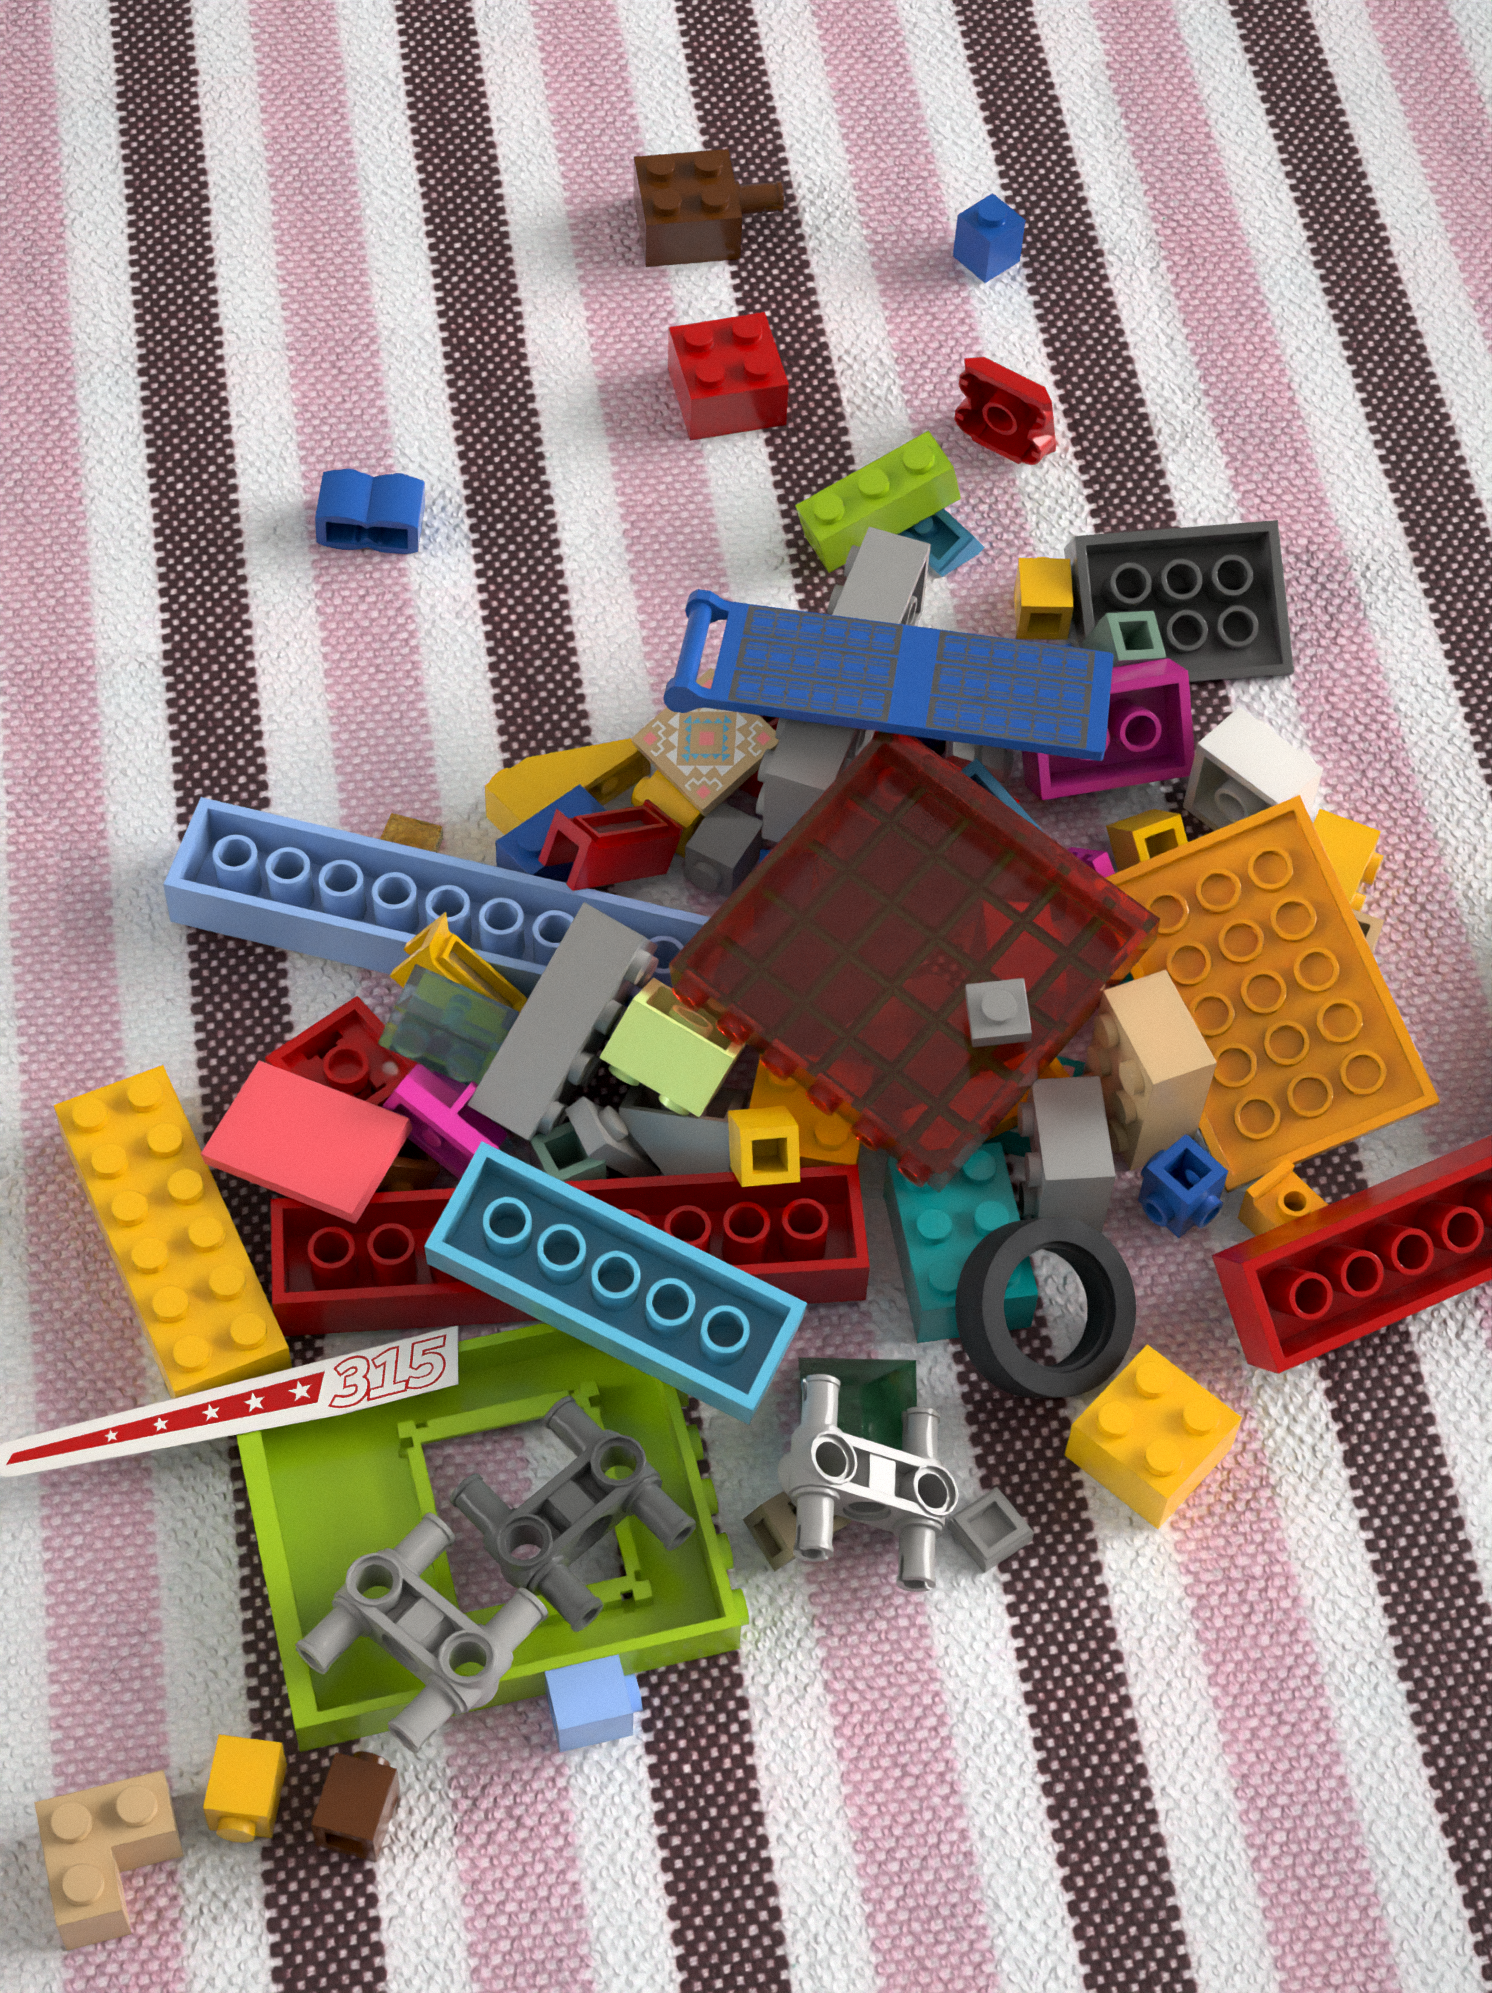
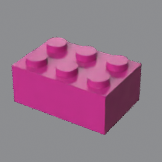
(1145, 737)

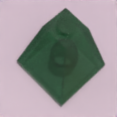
(869, 1396)

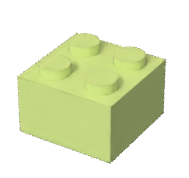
(670, 1050)

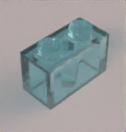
(447, 1026)

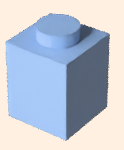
(591, 1702)

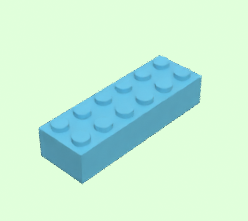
(615, 1282)

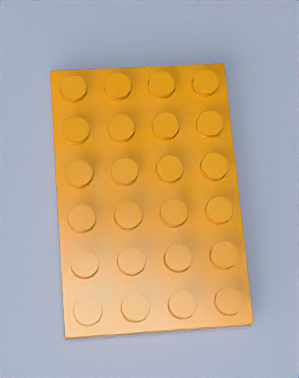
(1278, 992)

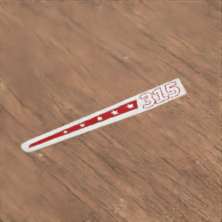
(251, 1405)

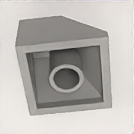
(678, 1141)

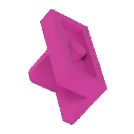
(443, 1120)

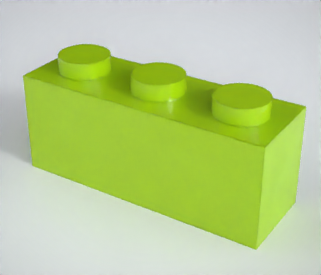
(882, 495)

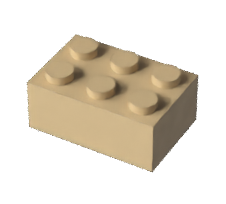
(1149, 1067)

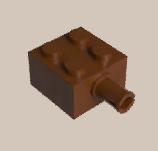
(694, 207)

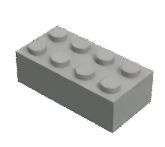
(565, 1024)

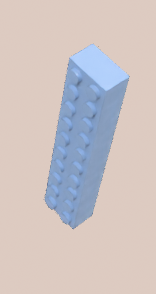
(369, 896)

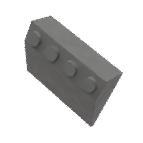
(1210, 588)

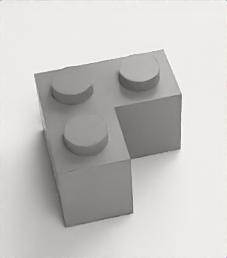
(1071, 1152)

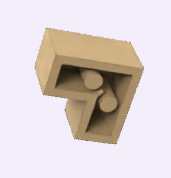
(93, 1839)

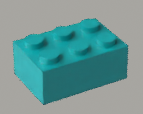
(941, 1230)

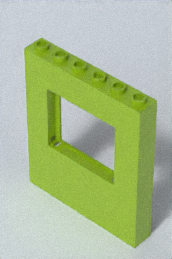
(359, 1486)

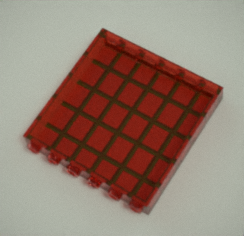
(869, 924)

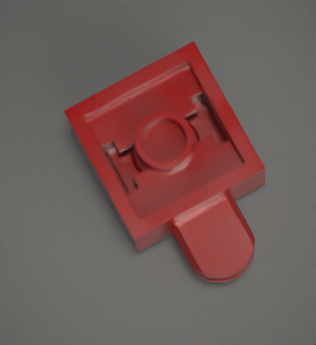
(345, 1054)

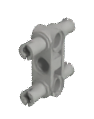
(867, 1483)
(422, 1631)

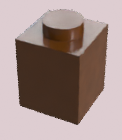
(356, 1805)

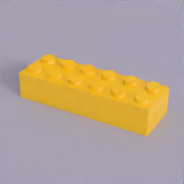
(171, 1235)

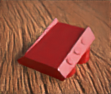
(1005, 412)

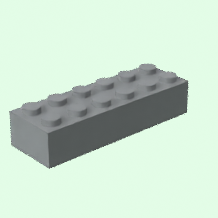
(882, 585)

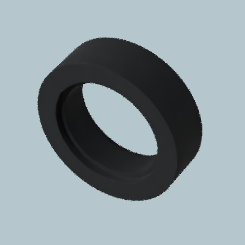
(1109, 1308)

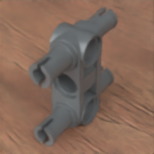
(572, 1512)

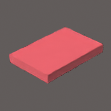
(307, 1141)

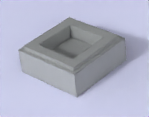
(990, 1529)

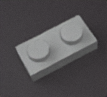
(608, 1138)

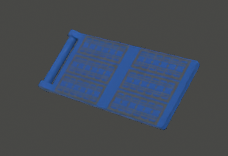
(896, 679)

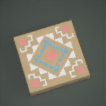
(706, 749)

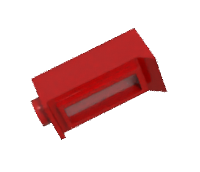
(612, 845)

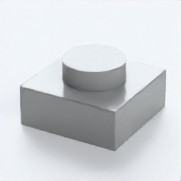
(998, 1012)

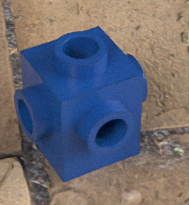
(1182, 1187)

